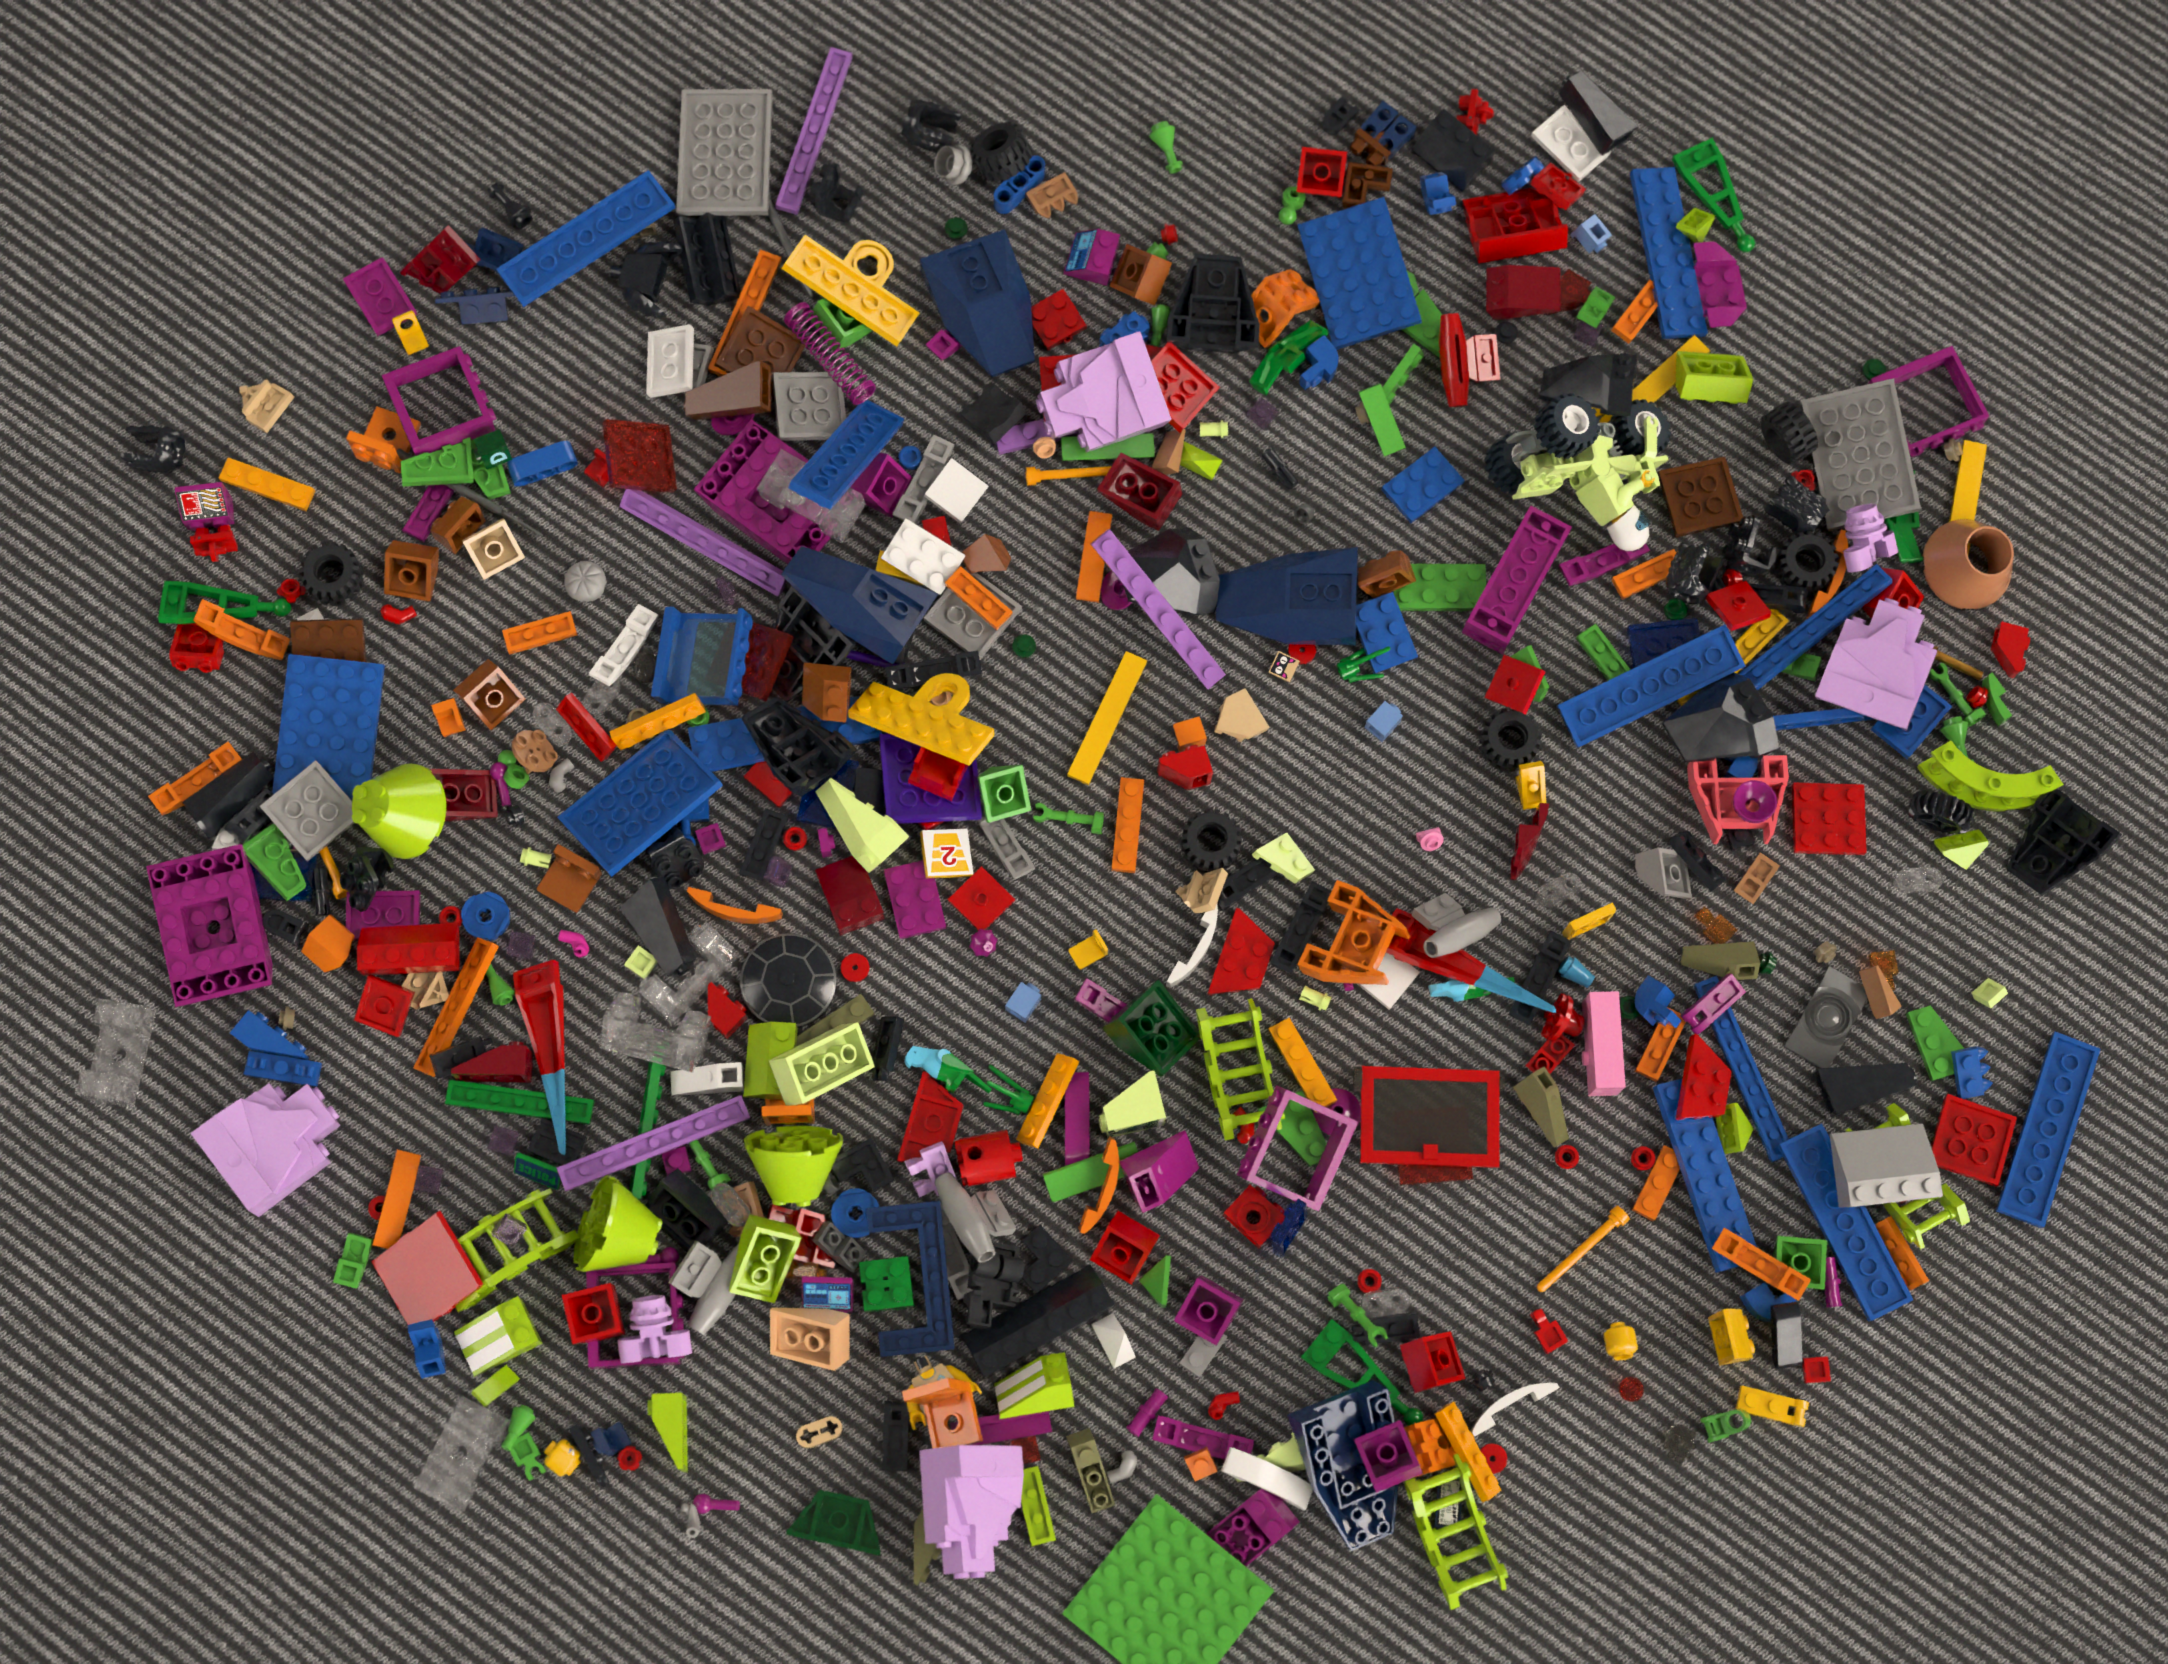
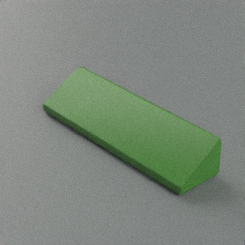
(1134, 447)
(1083, 1174)

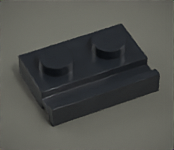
(545, 1144)

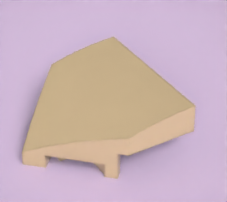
(264, 404)
(1240, 717)
(1203, 891)
(428, 989)

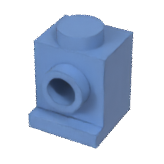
(1592, 234)

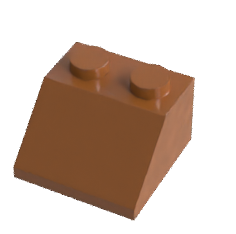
(1140, 274)
(459, 522)
(410, 570)
(1386, 574)
(827, 691)
(489, 694)

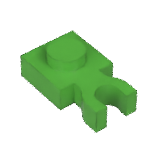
(525, 1453)

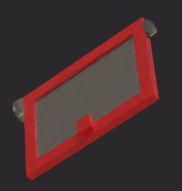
(1429, 1116)

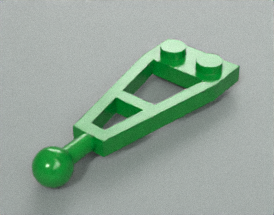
(1699, 158)
(176, 594)
(1326, 1347)

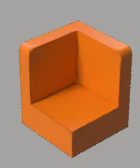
(448, 717)
(1189, 733)

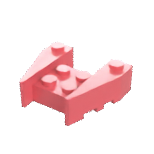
(1715, 795)

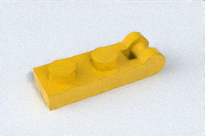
(1771, 1406)

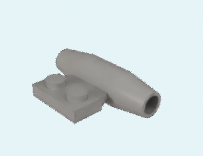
(1452, 926)
(974, 1216)
(705, 1277)

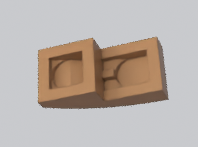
(1756, 878)

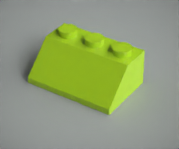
(1713, 377)
(765, 1043)

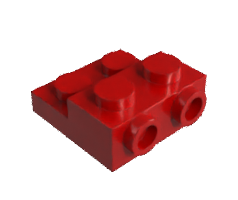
(195, 649)

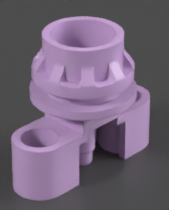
(1869, 537)
(651, 1318)

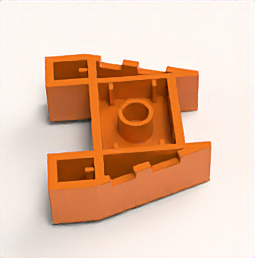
(1359, 942)

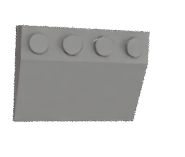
(1884, 1166)

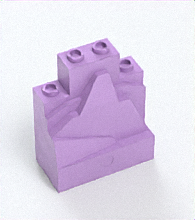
(1105, 395)
(1879, 665)
(269, 1143)
(970, 1503)

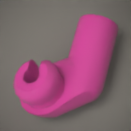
(577, 942)

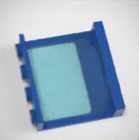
(701, 657)

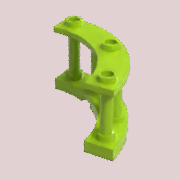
(1982, 787)
(1218, 1076)
(1953, 1206)
(512, 1265)
(1431, 1537)

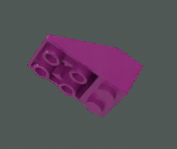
(1159, 1170)
(1254, 1526)

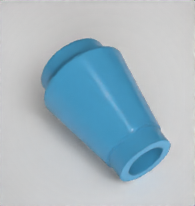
(1575, 971)

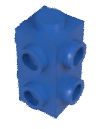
(1126, 325)

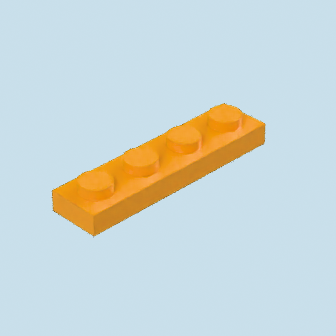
(267, 484)
(657, 721)
(1302, 1063)
(1047, 1100)
(1468, 1451)

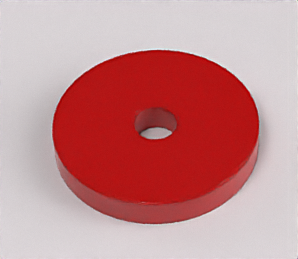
(1304, 657)
(855, 975)
(1499, 1454)

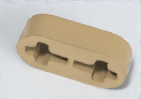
(817, 1426)

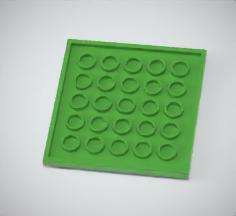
(1167, 1594)

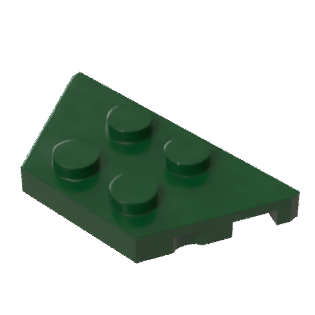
(838, 1522)

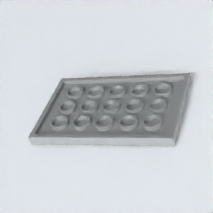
(724, 152)
(1862, 452)

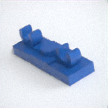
(282, 1069)

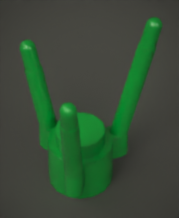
(1349, 666)
(1020, 1099)

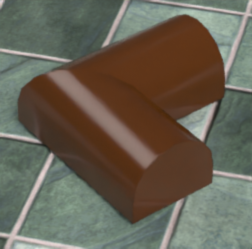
(1364, 177)

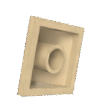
(493, 549)

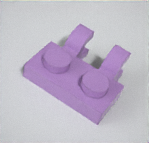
(936, 1163)

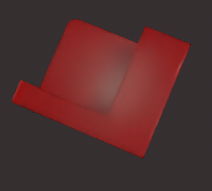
(597, 468)

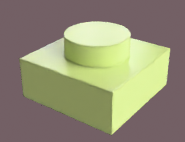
(641, 962)
(1989, 993)

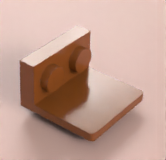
(569, 879)

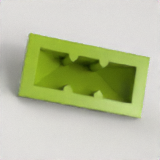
(1695, 224)
(1199, 461)
(1962, 847)
(1733, 1129)

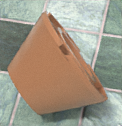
(1953, 575)

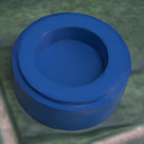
(910, 458)

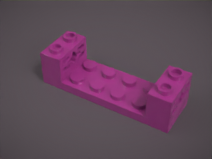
(1516, 579)

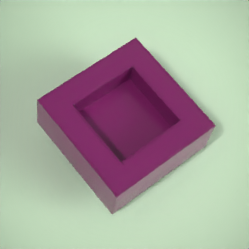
(710, 838)
(826, 842)
(676, 1159)

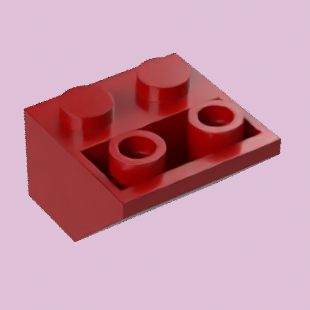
(1187, 768)

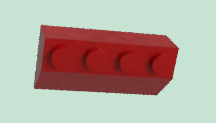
(408, 949)

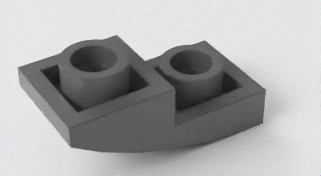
(838, 1247)

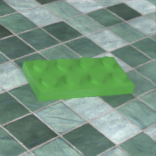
(1443, 587)

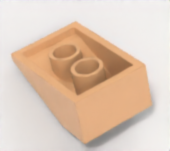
(810, 1336)

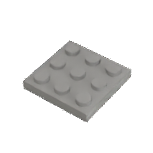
(807, 405)
(965, 626)
(310, 810)

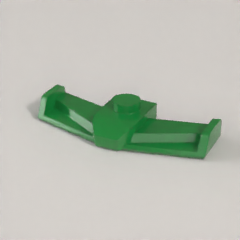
(1285, 355)
(1905, 540)

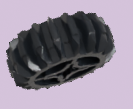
(1941, 812)

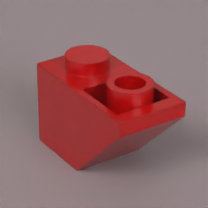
(2009, 647)
(724, 1013)

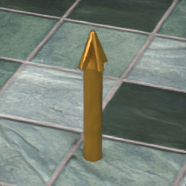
(1958, 665)

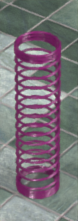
(867, 386)

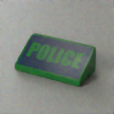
(537, 1171)

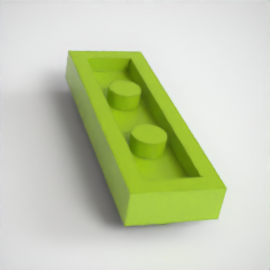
(1036, 1508)

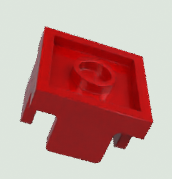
(937, 773)

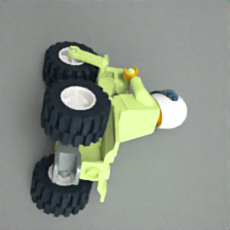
(1580, 448)

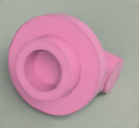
(1430, 839)

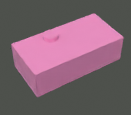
(1603, 1044)

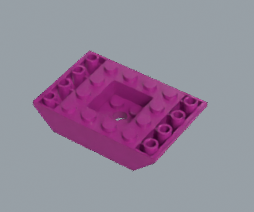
(733, 494)
(189, 897)

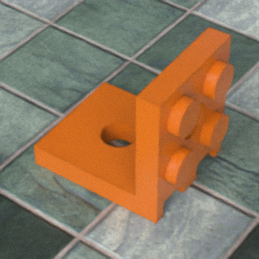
(1282, 298)
(373, 445)
(777, 1113)
(940, 1402)
(1424, 1441)

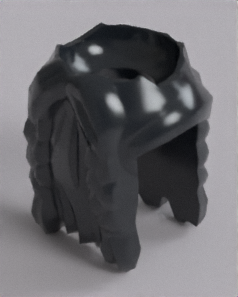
(933, 115)
(162, 459)
(1797, 506)
(1692, 573)

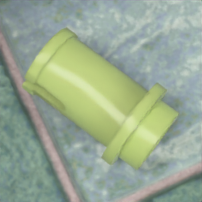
(1214, 429)
(535, 858)
(1315, 998)

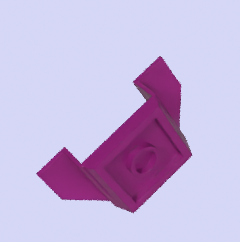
(1719, 284)

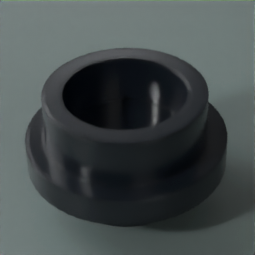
(1506, 332)
(514, 815)
(1483, 1380)

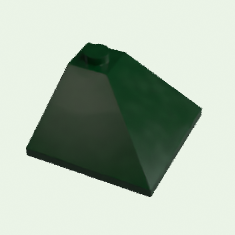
(1153, 1029)

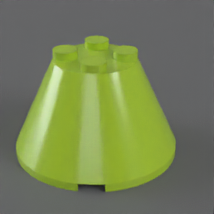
(401, 809)
(793, 1161)
(615, 1229)

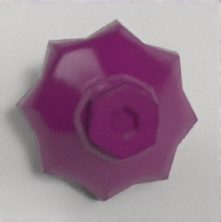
(983, 942)

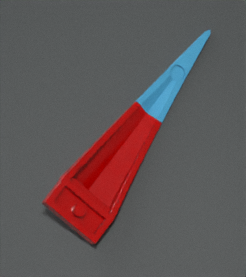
(1456, 965)
(542, 1009)

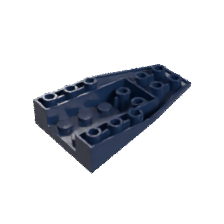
(983, 301)
(1294, 598)
(860, 601)
(1335, 1466)

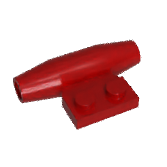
(1465, 359)

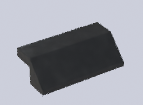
(707, 259)

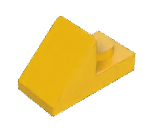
(1531, 784)

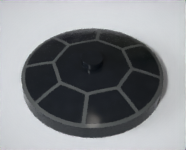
(788, 980)

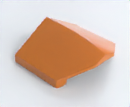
(328, 944)

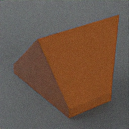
(986, 555)

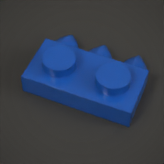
(1969, 1072)

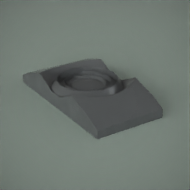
(1827, 1018)

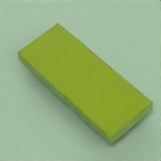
(495, 1385)

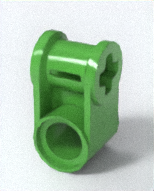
(1721, 1425)

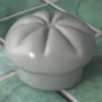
(953, 164)
(585, 581)

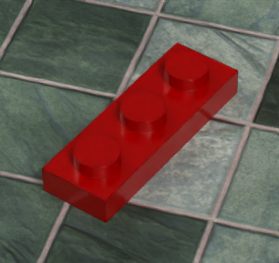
(586, 727)

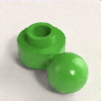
(1288, 214)
(515, 775)

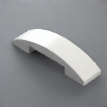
(625, 646)
(1182, 970)
(1536, 1391)
(1268, 1477)

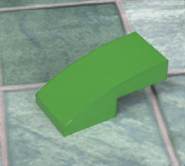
(1595, 307)
(1805, 667)
(1995, 705)
(353, 1261)

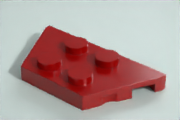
(1242, 957)
(1703, 1082)
(932, 1119)

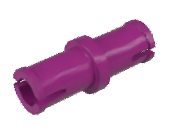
(1832, 1283)
(1147, 1412)

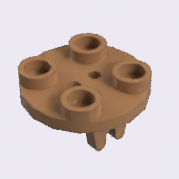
(533, 751)

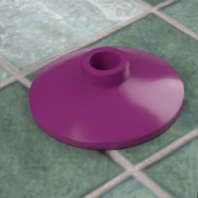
(731, 424)
(1113, 593)
(1349, 1105)

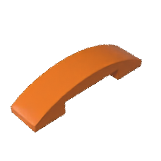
(1092, 564)
(1822, 598)
(240, 633)
(171, 796)
(762, 915)
(397, 1199)
(1092, 1215)
(1761, 1264)

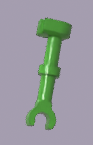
(1957, 696)
(1071, 817)
(703, 1158)
(1341, 1295)

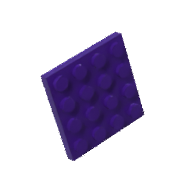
(915, 805)

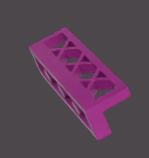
(998, 1430)

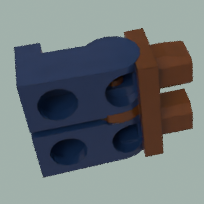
(1382, 135)

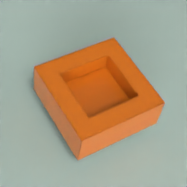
(1201, 1464)

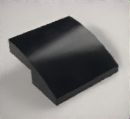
(870, 788)

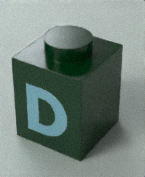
(492, 449)

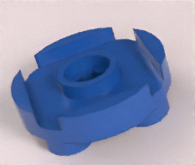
(1522, 176)
(491, 928)
(844, 1205)

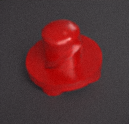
(1564, 1019)

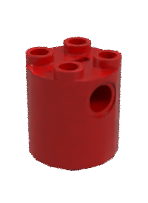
(987, 1158)

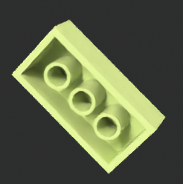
(821, 1064)

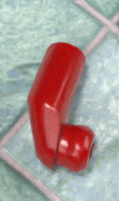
(397, 616)
(1246, 1130)
(1220, 1403)

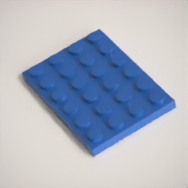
(1359, 273)
(329, 718)
(639, 801)

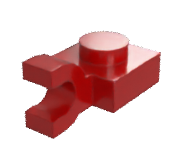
(1549, 1334)

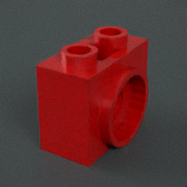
(1254, 1201)

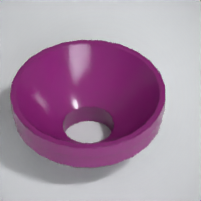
(1761, 794)

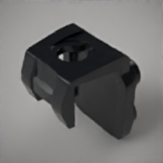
(830, 189)
(1737, 553)
(675, 858)
(364, 875)

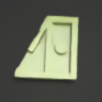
(1285, 858)

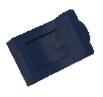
(610, 1440)

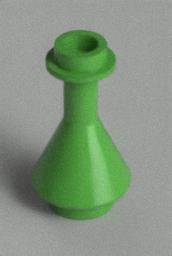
(1163, 136)
(1955, 731)

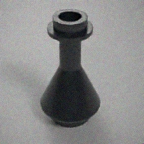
(517, 213)

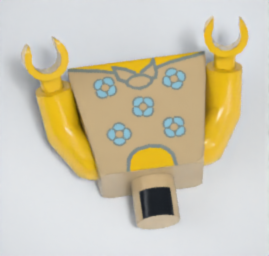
(931, 1374)

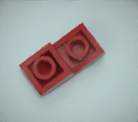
(1550, 1054)

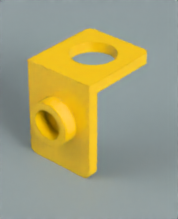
(413, 337)
(1088, 951)

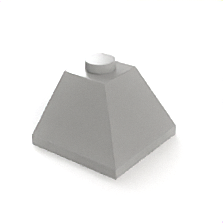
(1664, 872)

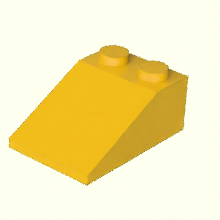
(1731, 1336)

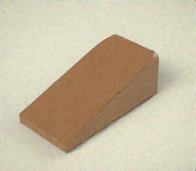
(1169, 453)
(1879, 993)

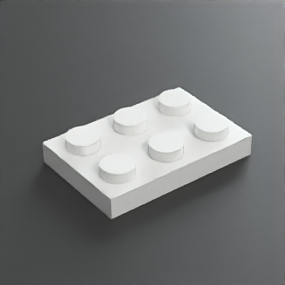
(1568, 143)
(670, 361)
(922, 556)

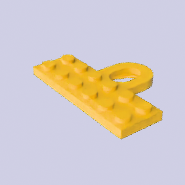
(850, 289)
(922, 722)

